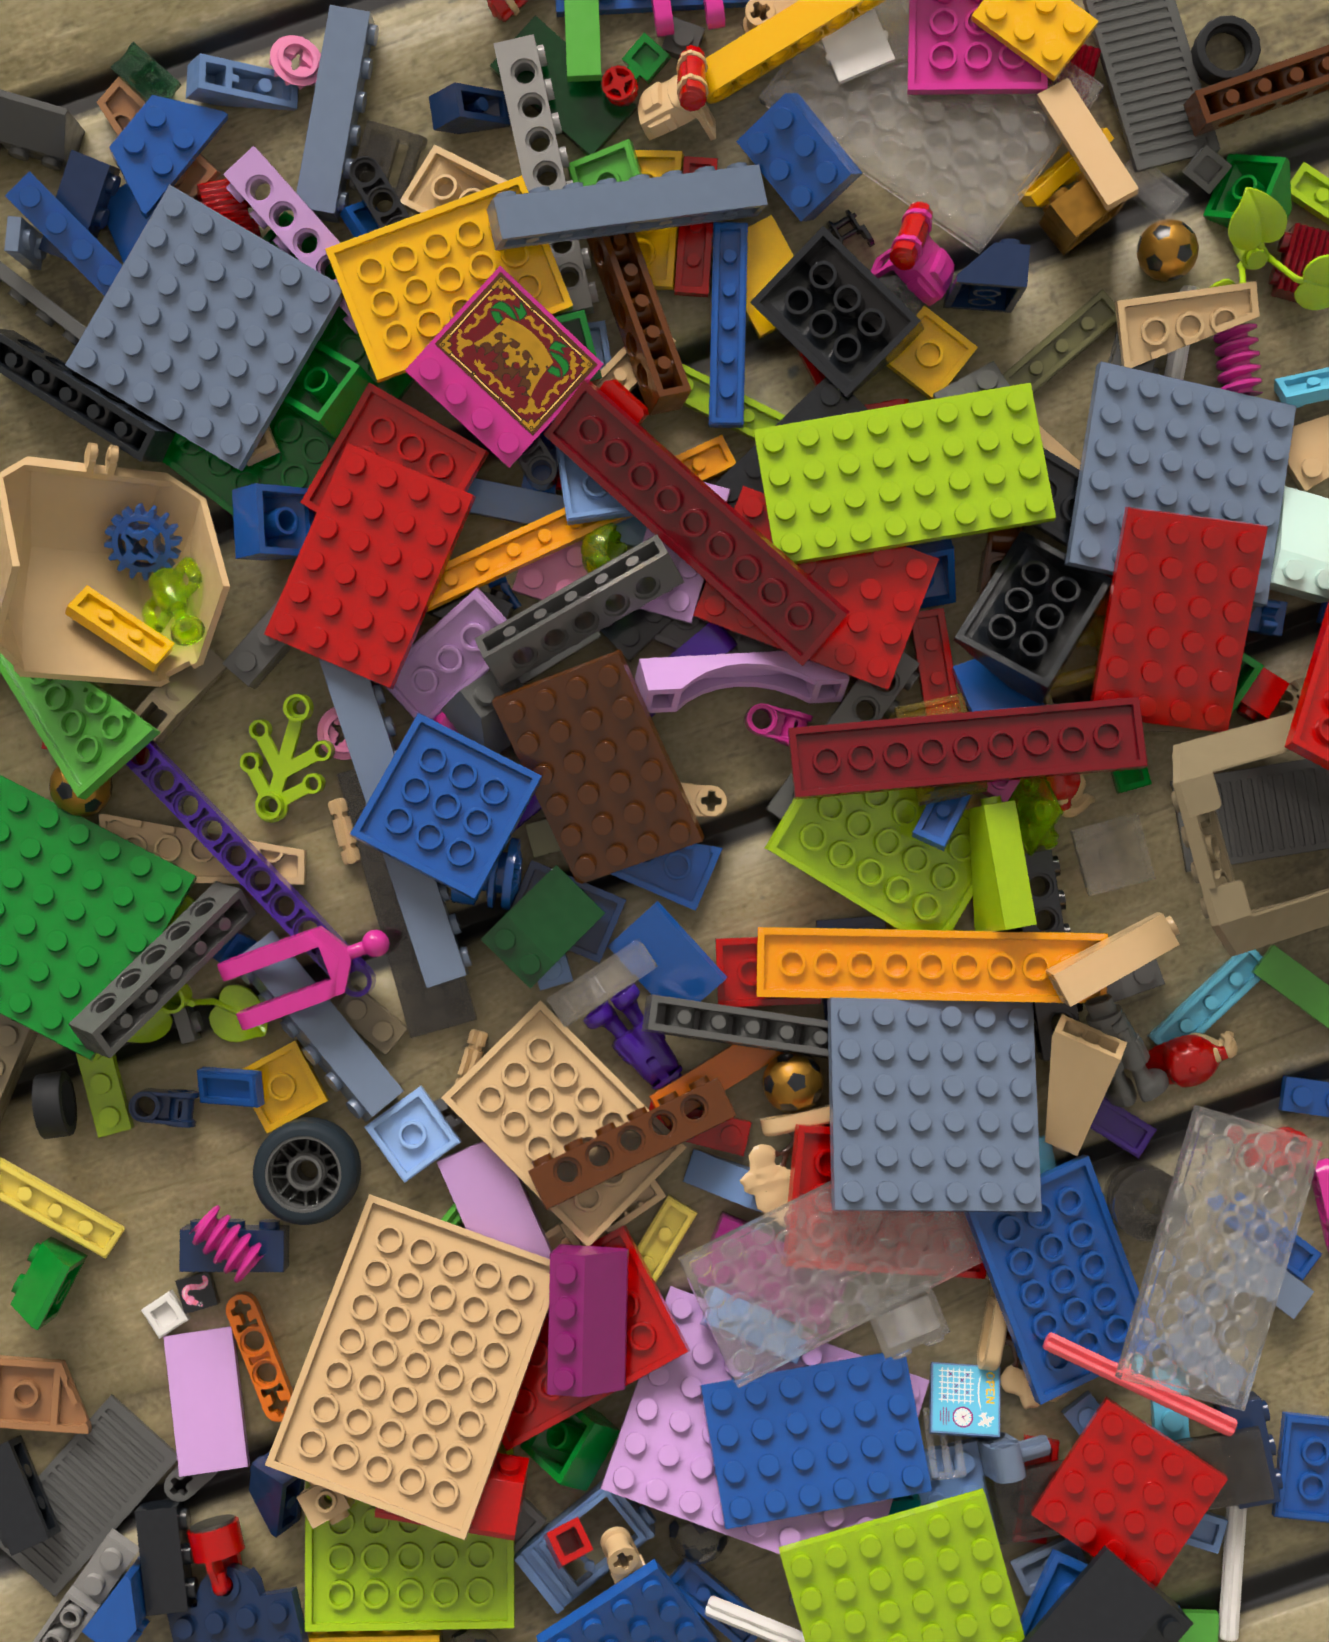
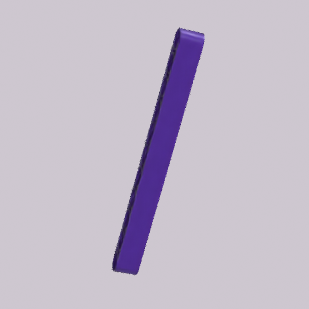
(254, 863)

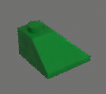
(1258, 172)

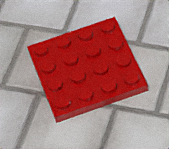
(402, 436)
(1129, 1492)

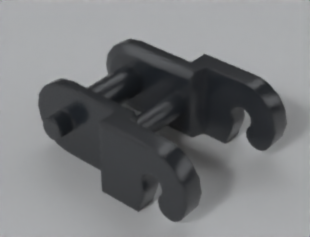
(850, 218)

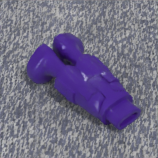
(642, 1050)

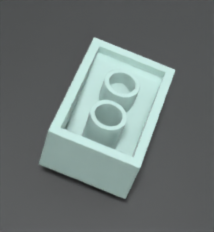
(1302, 547)

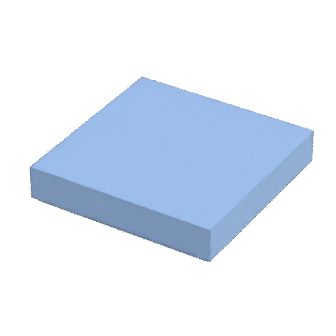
(412, 1134)

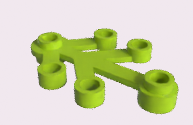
(283, 762)

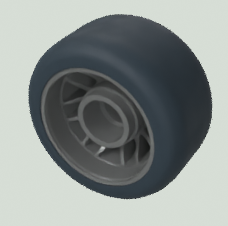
(284, 1186)

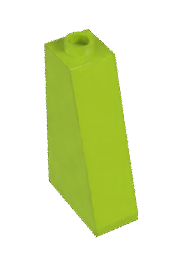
(999, 868)

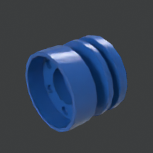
(503, 879)

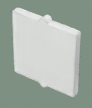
(858, 48)

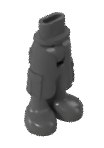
(1150, 1083)

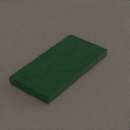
(582, 106)

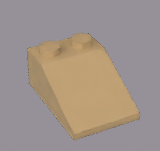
(445, 179)

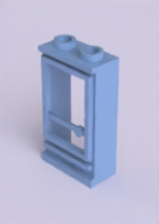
(557, 1584)

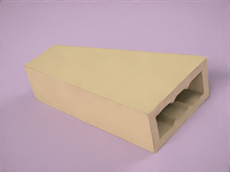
(1113, 958)
(1079, 1077)

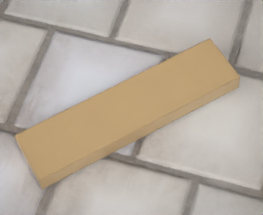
(1087, 144)

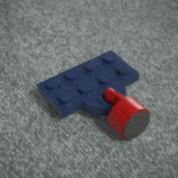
(233, 1597)

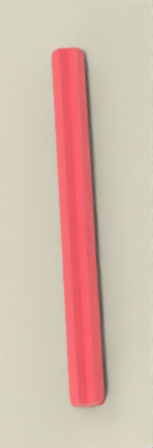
(1107, 1368)

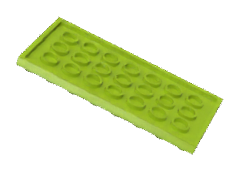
(905, 474)

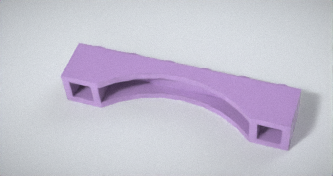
(673, 681)

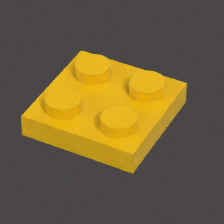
(933, 356)
(288, 1086)

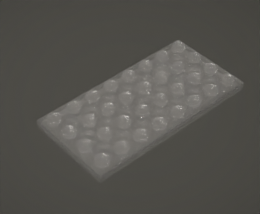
(1218, 1258)
(817, 1274)

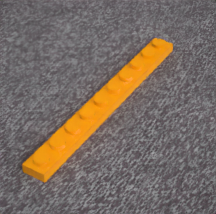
(552, 534)

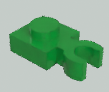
(646, 58)

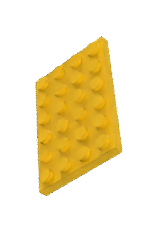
(423, 269)

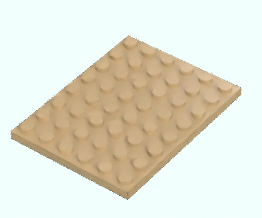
(415, 1367)

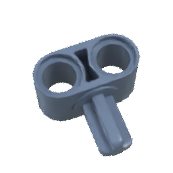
(1005, 1456)

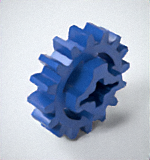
(131, 532)

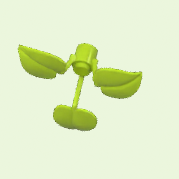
(1261, 221)
(222, 1017)

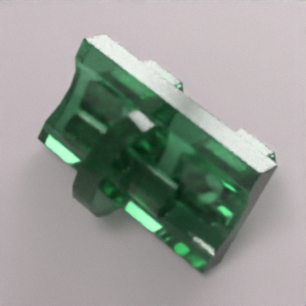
(145, 74)

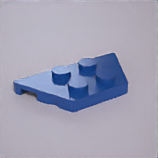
(162, 146)

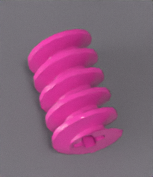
(1236, 359)
(227, 1244)

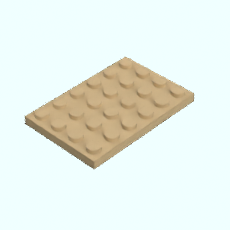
(544, 1092)

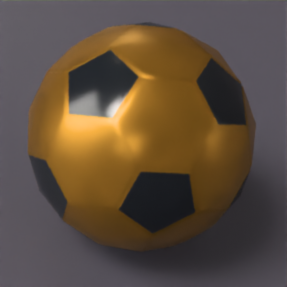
(1167, 250)
(68, 801)
(793, 1082)

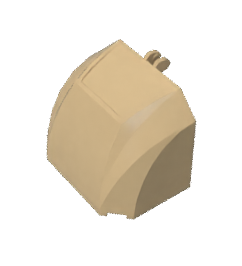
(55, 548)

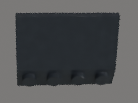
(837, 313)
(1032, 616)
(1111, 1605)

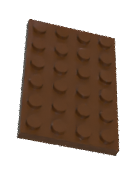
(601, 767)

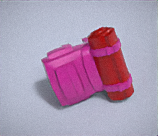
(917, 258)

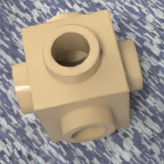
(321, 1509)

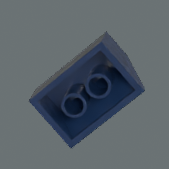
(993, 279)

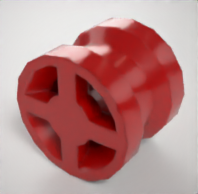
(616, 79)

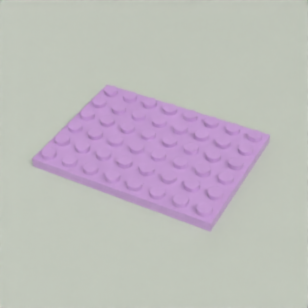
(666, 1450)

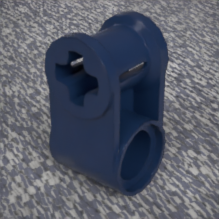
(172, 1107)

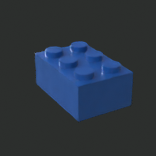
(799, 157)

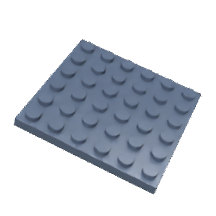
(206, 327)
(1179, 452)
(933, 1106)

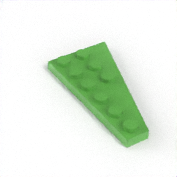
(80, 726)

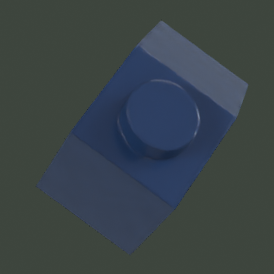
(468, 109)
(275, 1495)

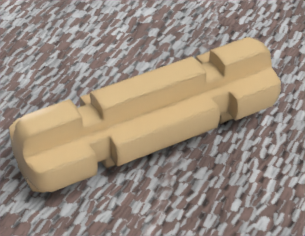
(343, 828)
(472, 1053)

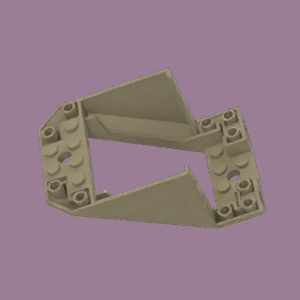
(1197, 801)

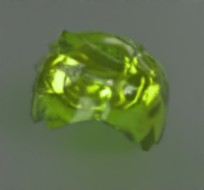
(601, 547)

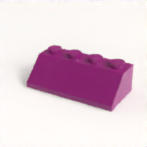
(587, 1320)

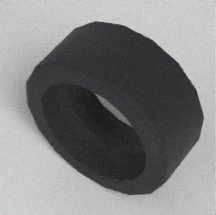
(1233, 26)
(54, 1105)

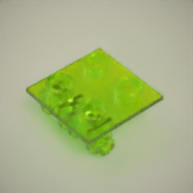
(1037, 813)

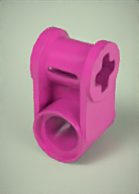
(780, 721)

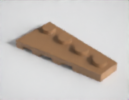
(121, 104)

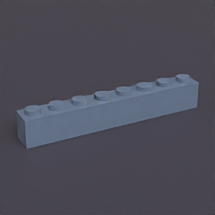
(626, 206)

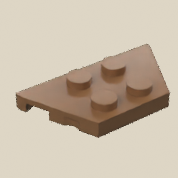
(40, 1396)

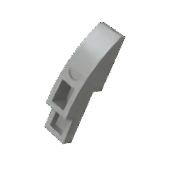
(89, 1589)

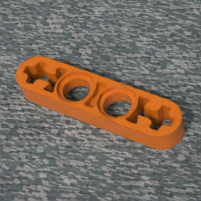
(255, 1357)

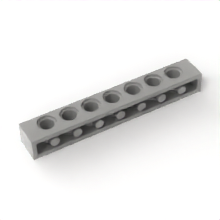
(512, 59)

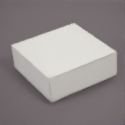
(165, 1314)

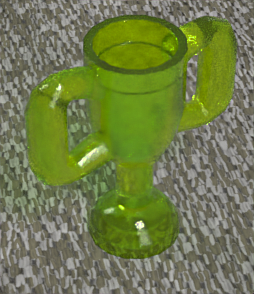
(173, 599)

